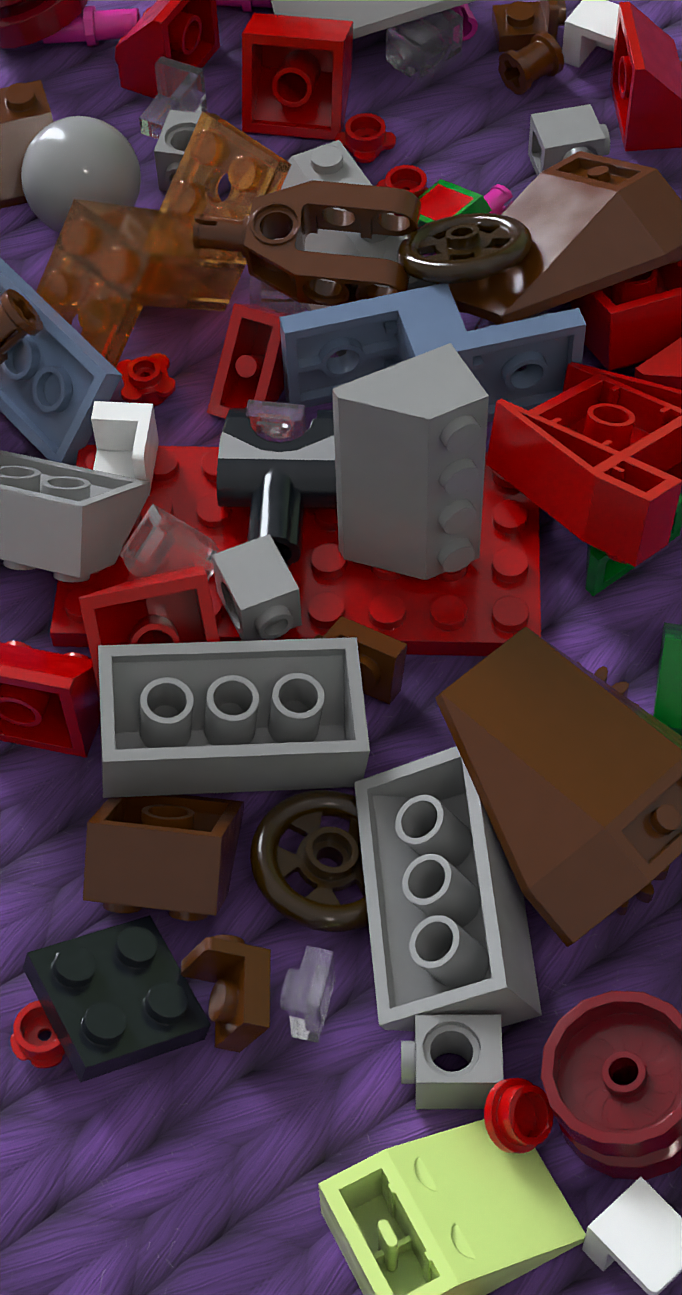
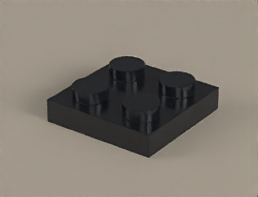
(115, 997)

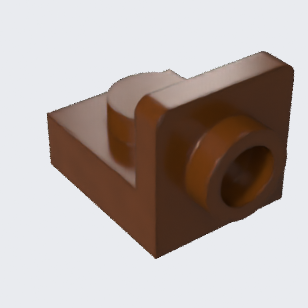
(519, 21)
(379, 656)
(241, 987)

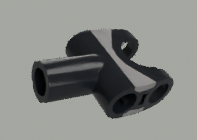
(277, 478)

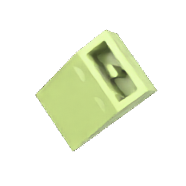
(447, 1215)

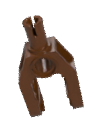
(302, 211)

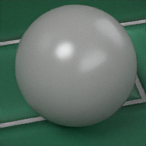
(78, 161)

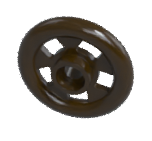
(464, 248)
(273, 864)

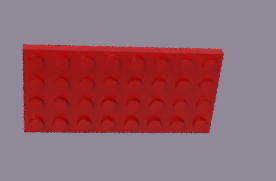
(446, 615)

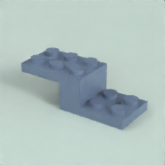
(415, 321)

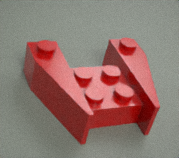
(598, 459)

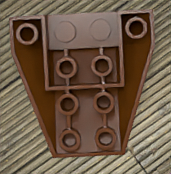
(589, 229)
(569, 779)

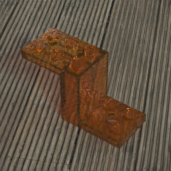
(133, 257)

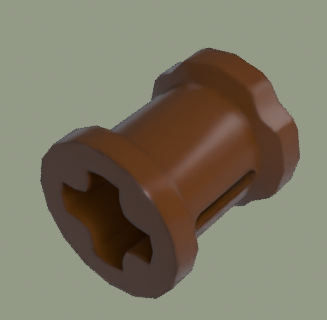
(530, 63)
(16, 321)

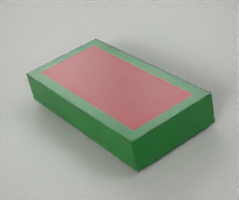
(448, 200)

